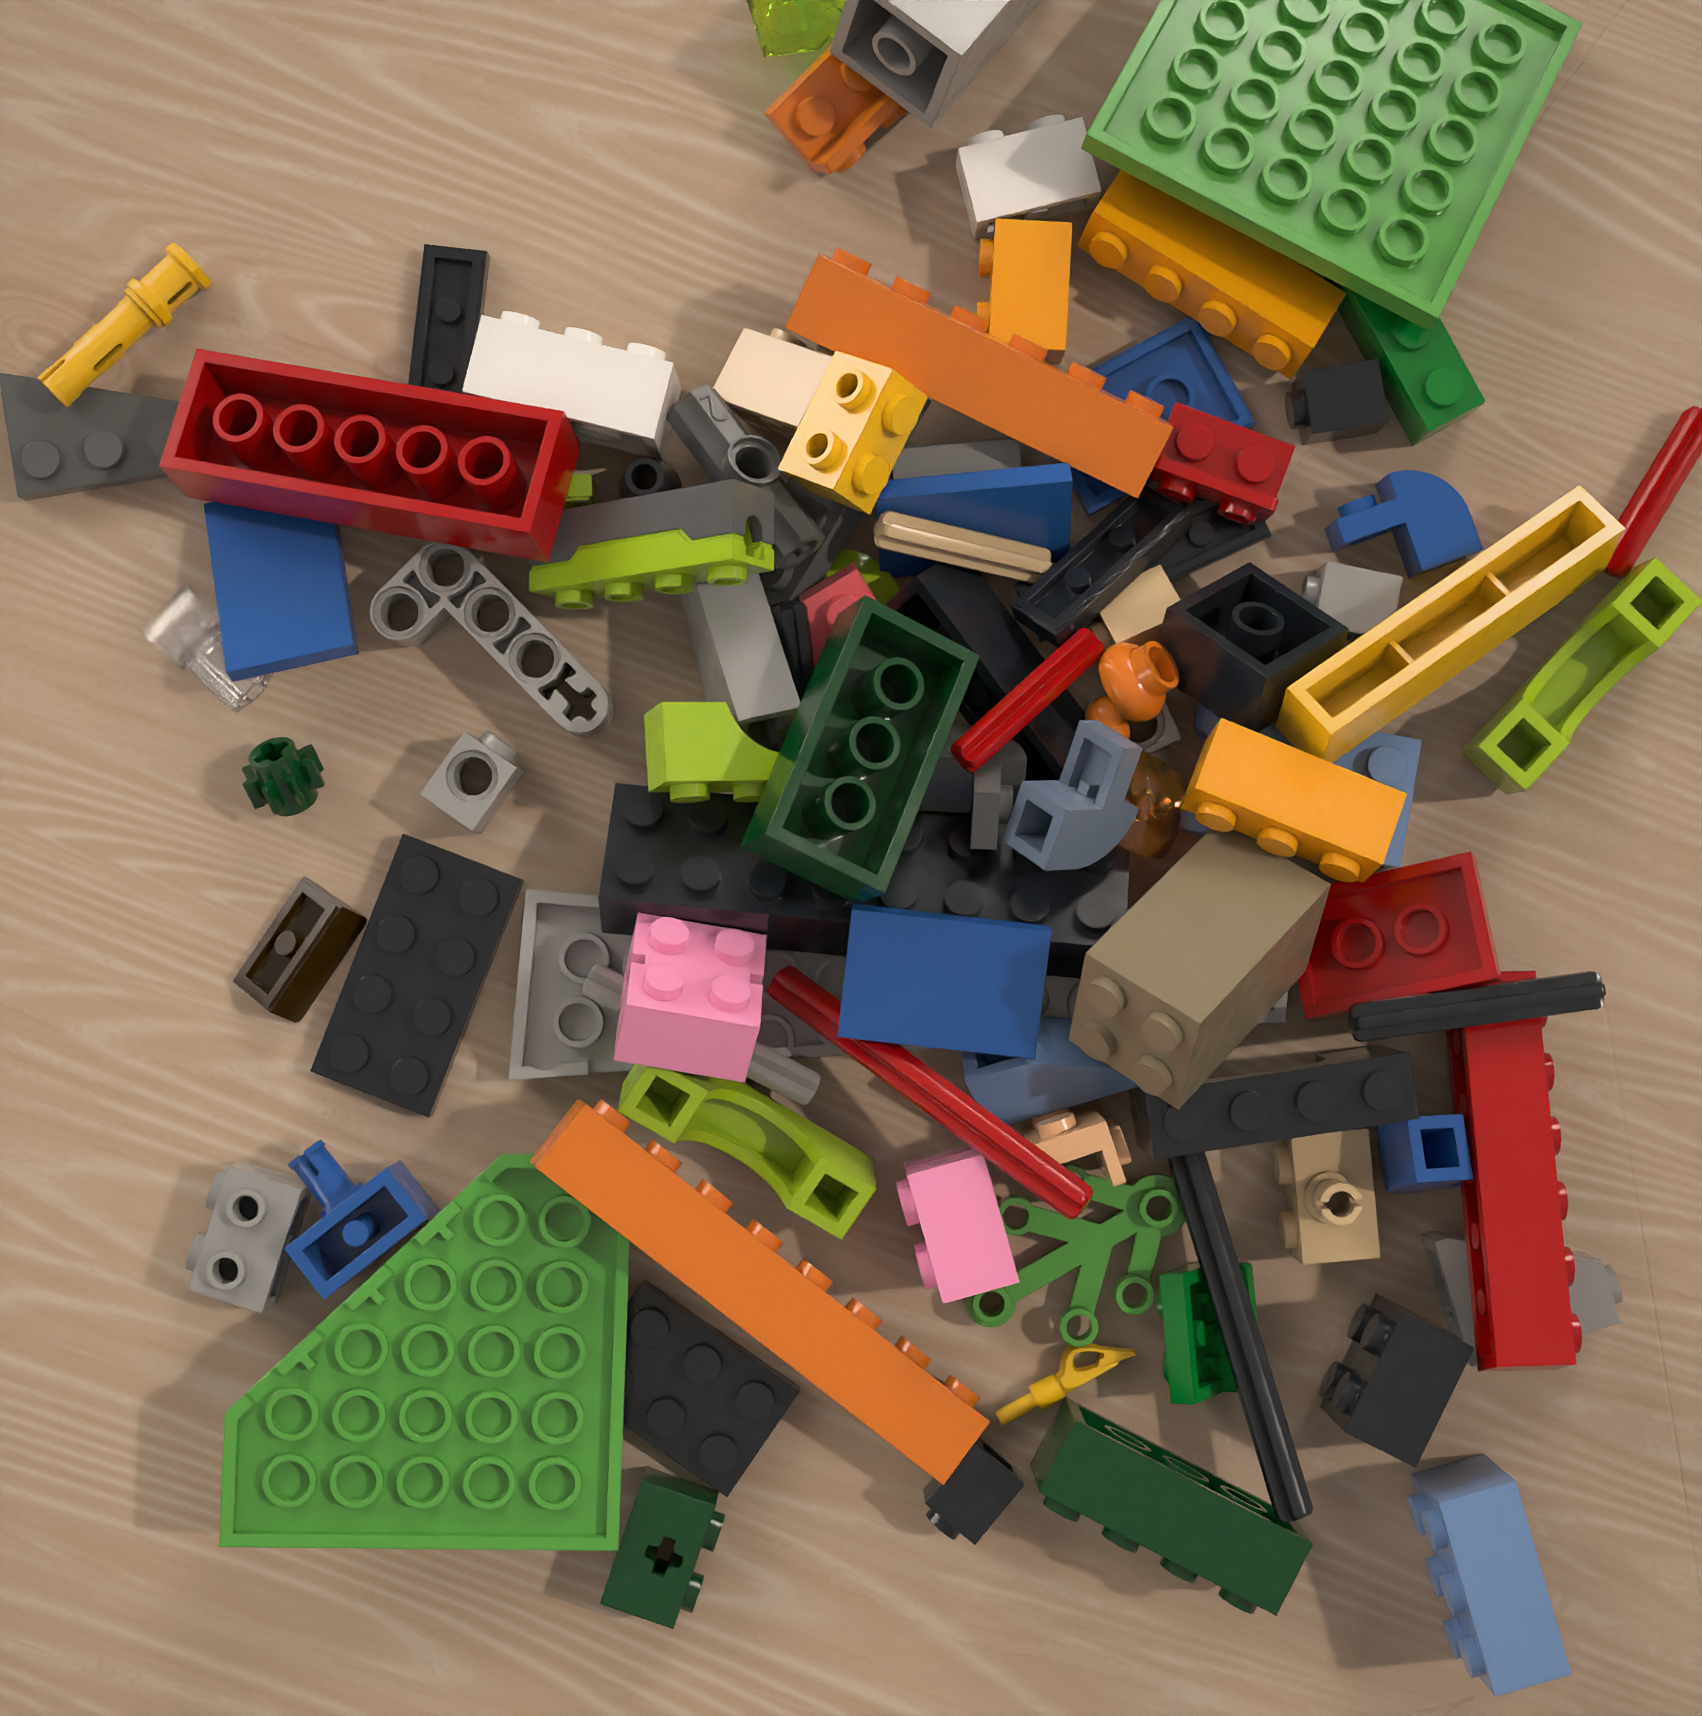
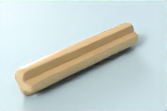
(961, 547)

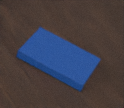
(1169, 369)
(1010, 503)
(278, 590)
(944, 981)

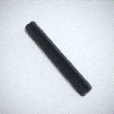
(1476, 1006)

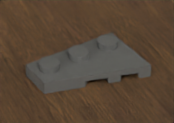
(90, 445)

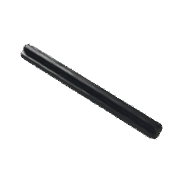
(1241, 1337)

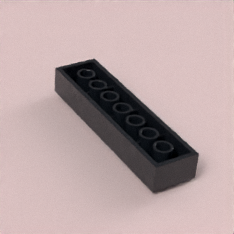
(691, 868)

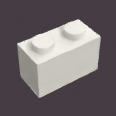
(1027, 174)

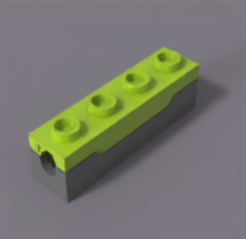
(658, 543)

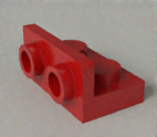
(1222, 465)

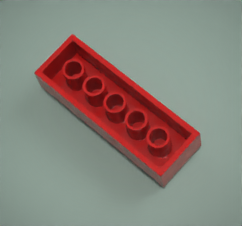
(372, 454)

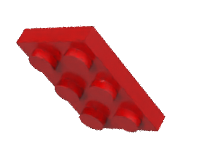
(1400, 937)

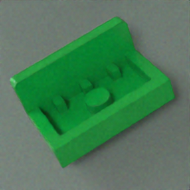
(1194, 1352)

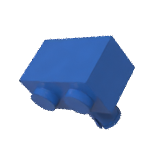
(357, 1219)

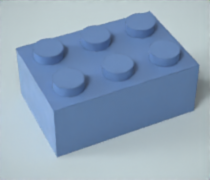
(1488, 1574)

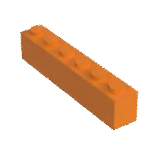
(980, 374)

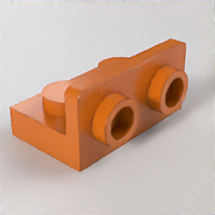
(831, 114)

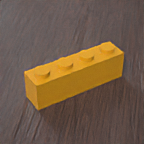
(1211, 273)

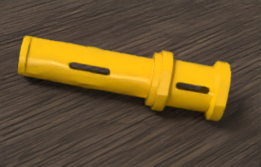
(145, 305)

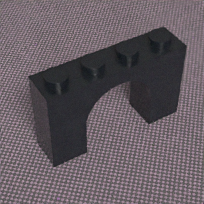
(1333, 1095)

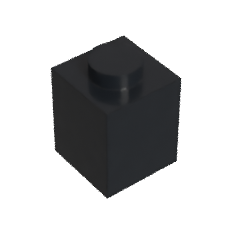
(1337, 402)
(973, 1493)

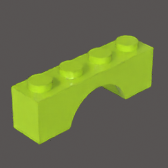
(1596, 655)
(703, 751)
(801, 1161)

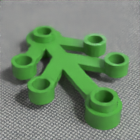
(1089, 1247)

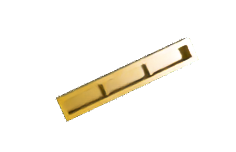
(1449, 627)

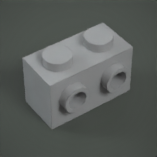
(245, 1241)

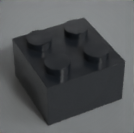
(1246, 644)
(1393, 1378)

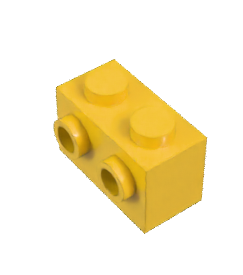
(857, 429)

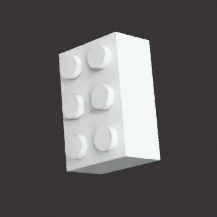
(606, 392)

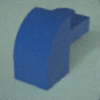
(1423, 515)
(1424, 1154)

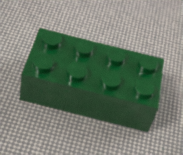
(861, 751)
(1168, 1507)

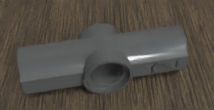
(729, 453)

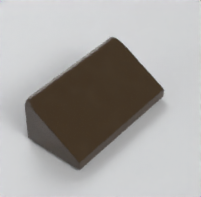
(300, 951)

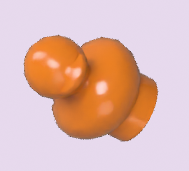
(1135, 684)

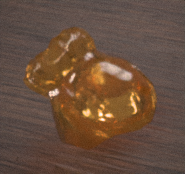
(1158, 795)

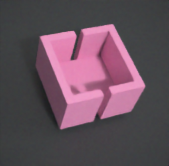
(691, 997)
(961, 1224)

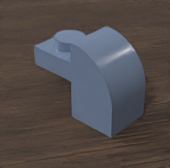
(1085, 811)

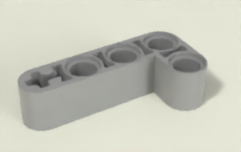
(507, 646)

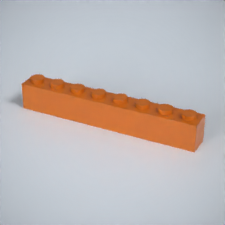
(759, 1290)

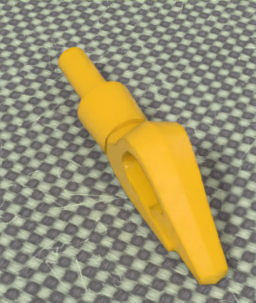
(1054, 1387)

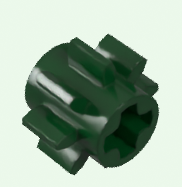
(283, 776)

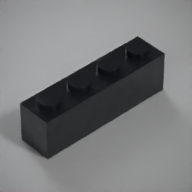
(968, 612)

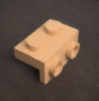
(1078, 1134)

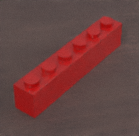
(1514, 1200)

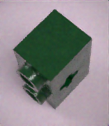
(657, 1587)

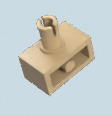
(1328, 1197)

